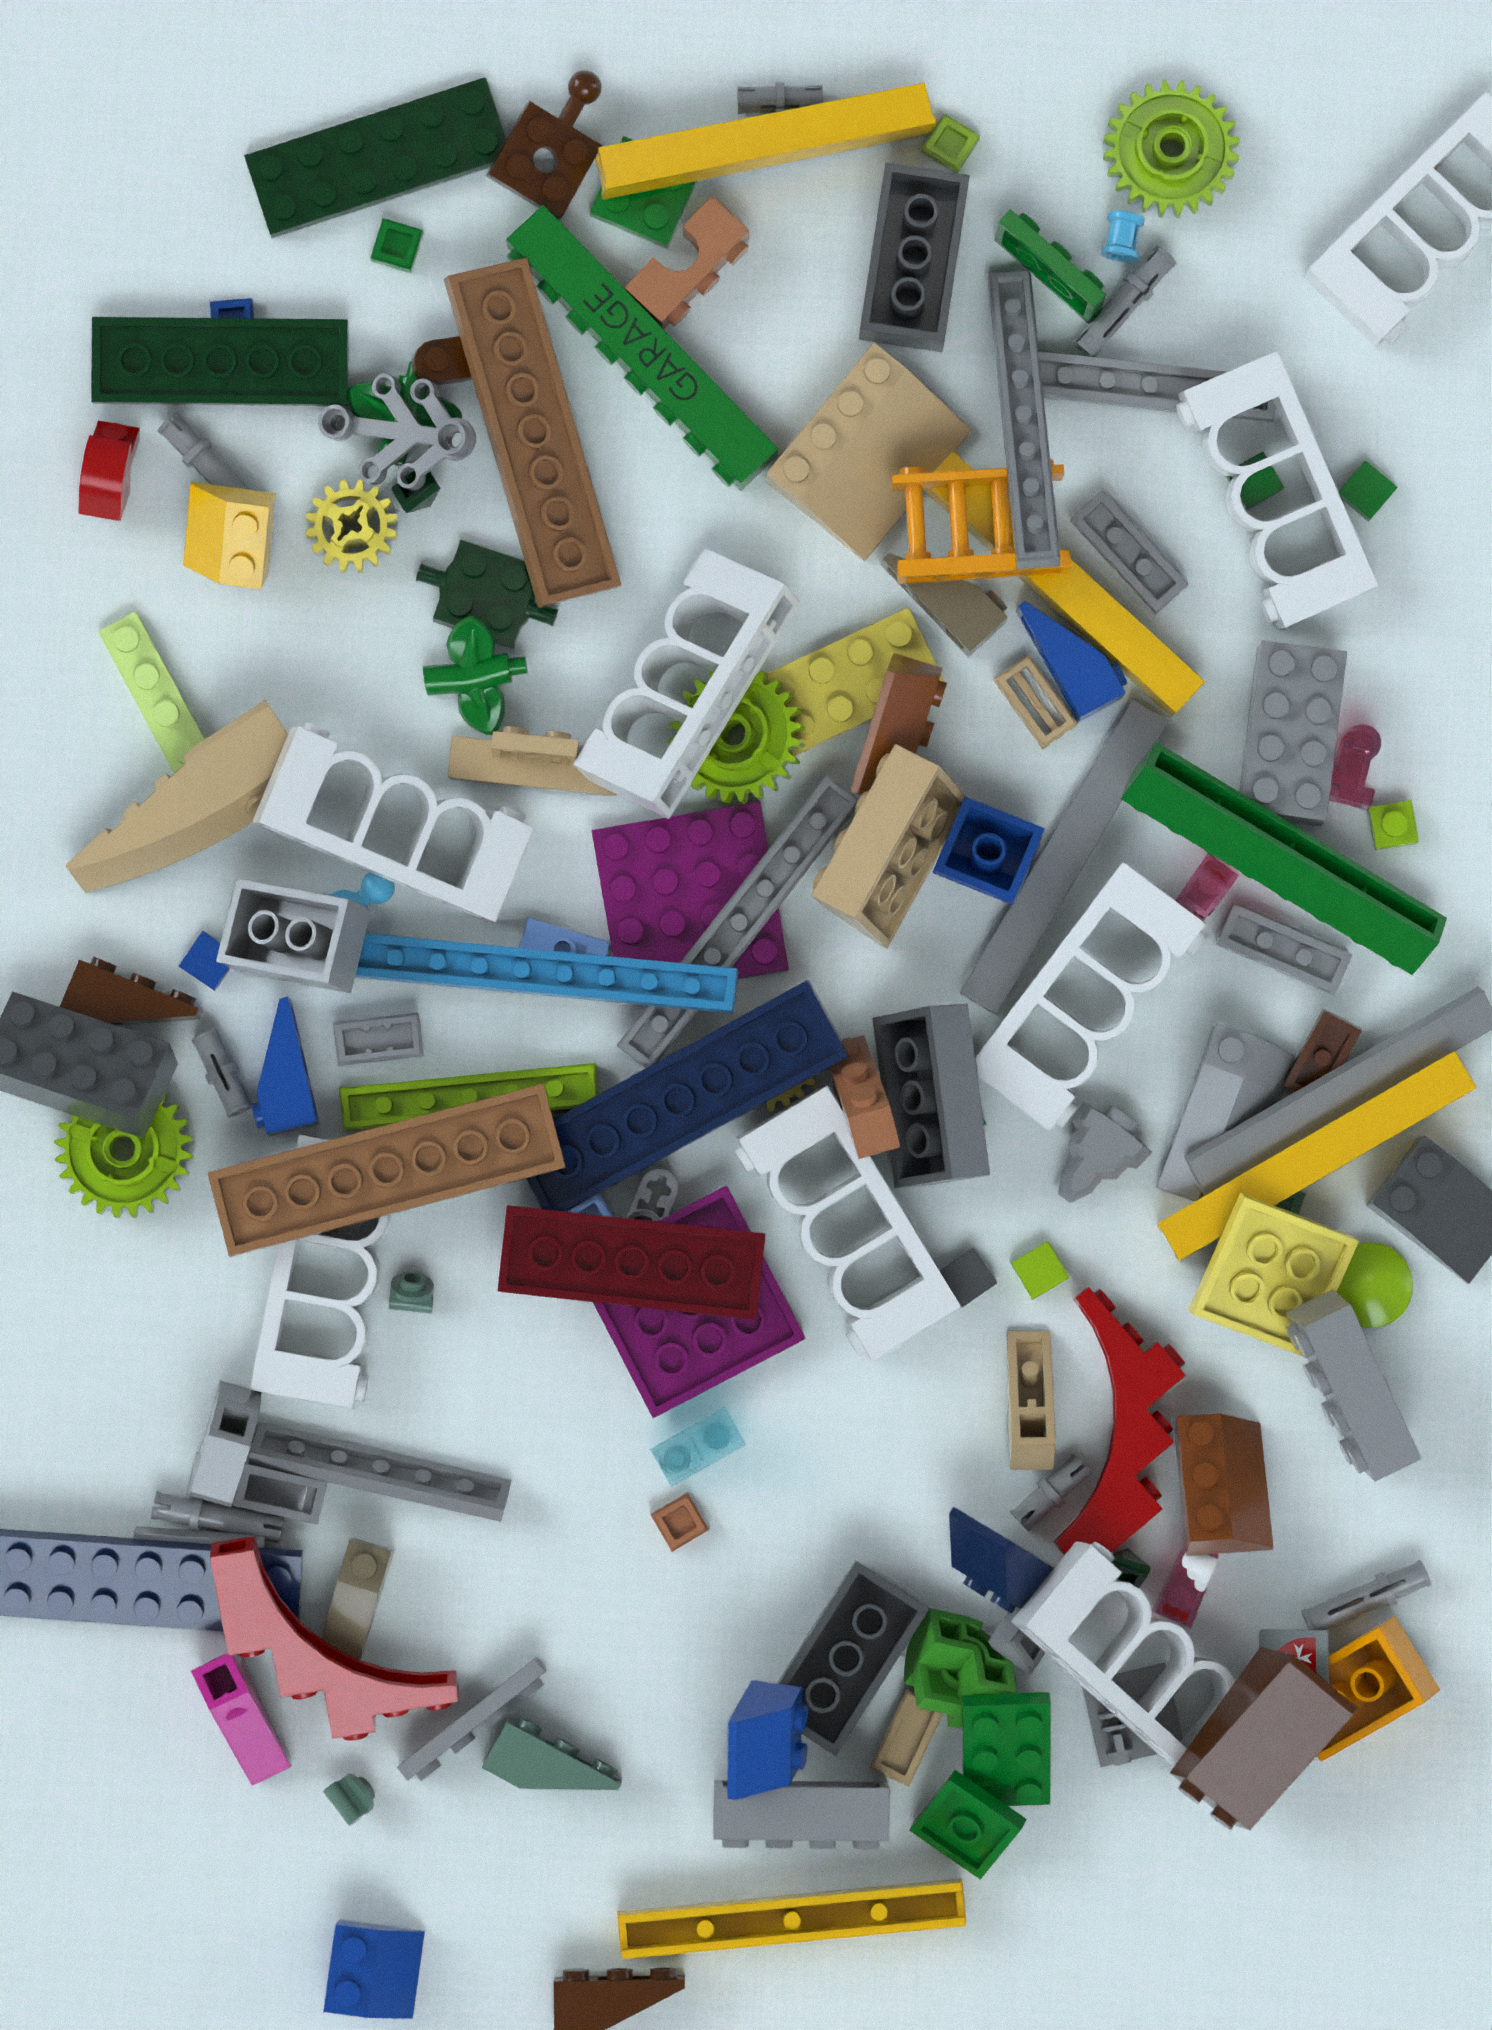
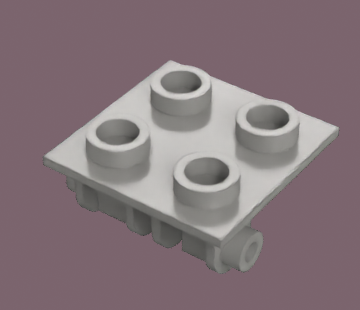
(1112, 1738)

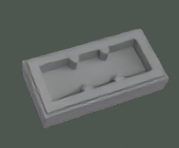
(378, 1039)

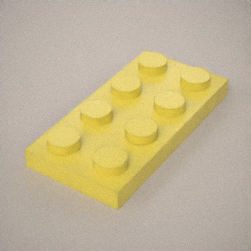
(843, 680)

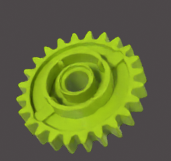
(1176, 118)
(764, 749)
(128, 1182)

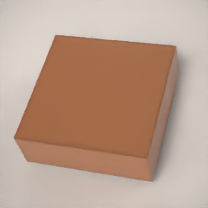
(679, 1522)

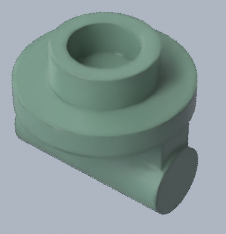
(411, 1292)
(351, 1797)

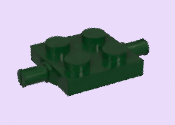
(486, 587)

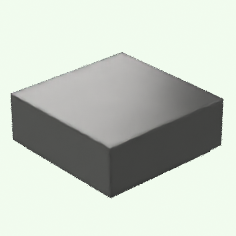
(968, 1277)

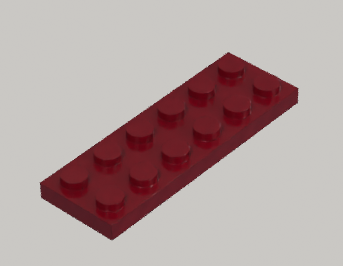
(631, 1262)

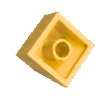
(229, 534)

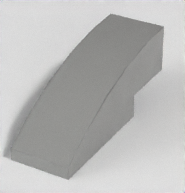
(277, 1493)

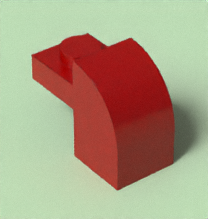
(106, 470)

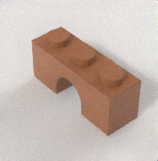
(717, 239)
(864, 1100)

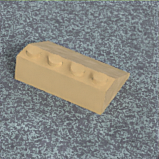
(856, 442)
(889, 845)

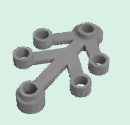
(405, 432)

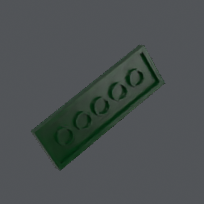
(376, 157)
(219, 361)

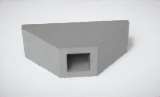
(226, 1443)

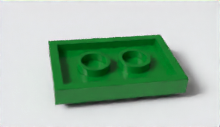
(1050, 265)
(1008, 1745)

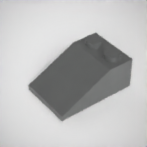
(1439, 1208)

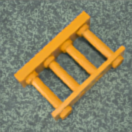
(961, 561)

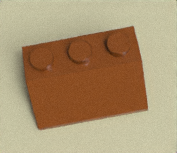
(899, 715)
(1222, 1484)

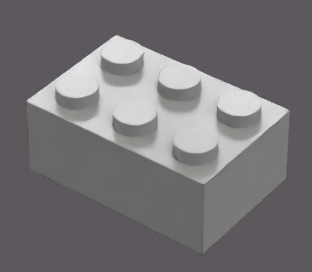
(293, 935)

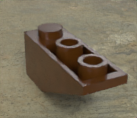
(121, 1001)
(604, 2001)

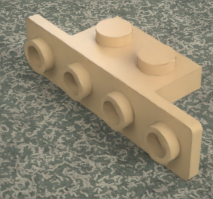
(521, 761)

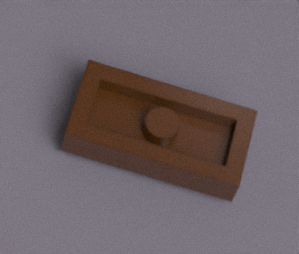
(1323, 1050)

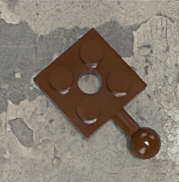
(541, 130)

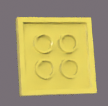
(1267, 1267)

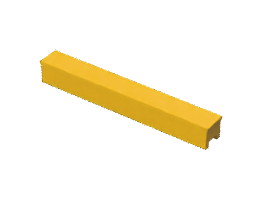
(764, 141)
(1089, 610)
(1321, 1152)
(791, 1918)

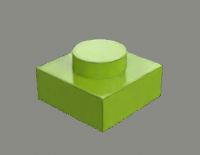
(1393, 825)

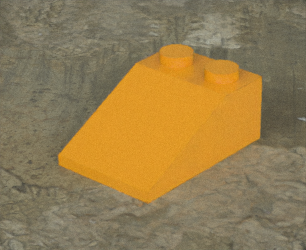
(1381, 1678)

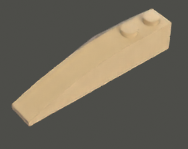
(192, 808)

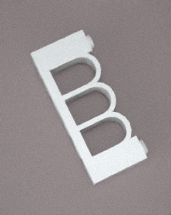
(1353, 287)
(1238, 391)
(712, 587)
(489, 865)
(1023, 1081)
(903, 1312)
(304, 1376)
(1063, 1604)

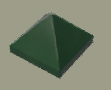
(416, 499)
(1133, 1568)

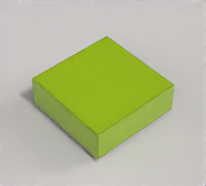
(950, 144)
(1039, 1270)

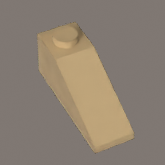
(1030, 1400)

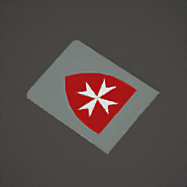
(1306, 1645)

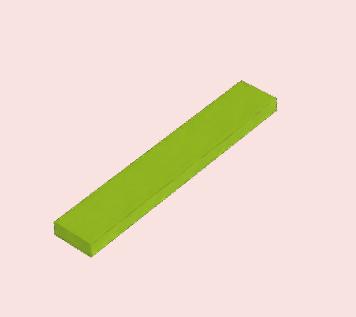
(398, 1101)

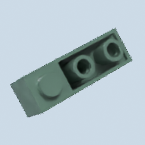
(536, 1763)

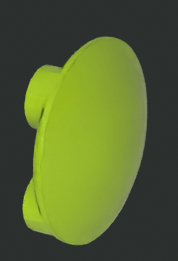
(1377, 1284)

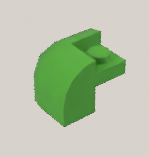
(953, 1659)

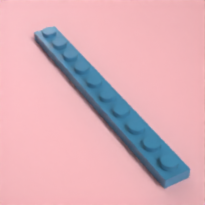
(548, 973)

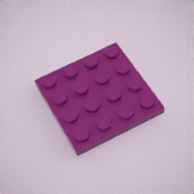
(674, 877)
(688, 1353)

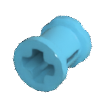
(1122, 236)

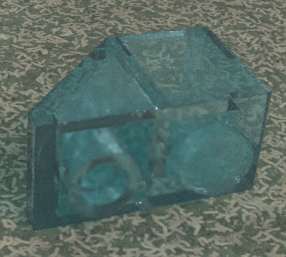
(698, 1446)

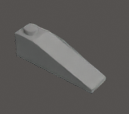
(1233, 1083)

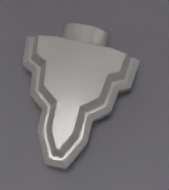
(1099, 1150)

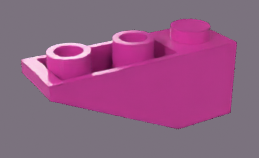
(241, 1717)

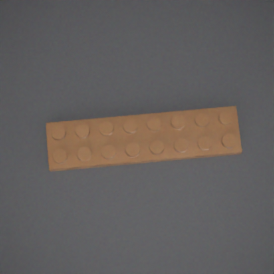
(532, 432)
(386, 1170)

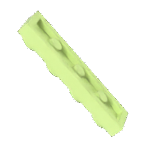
(152, 688)

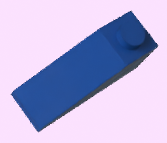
(1076, 667)
(284, 1083)

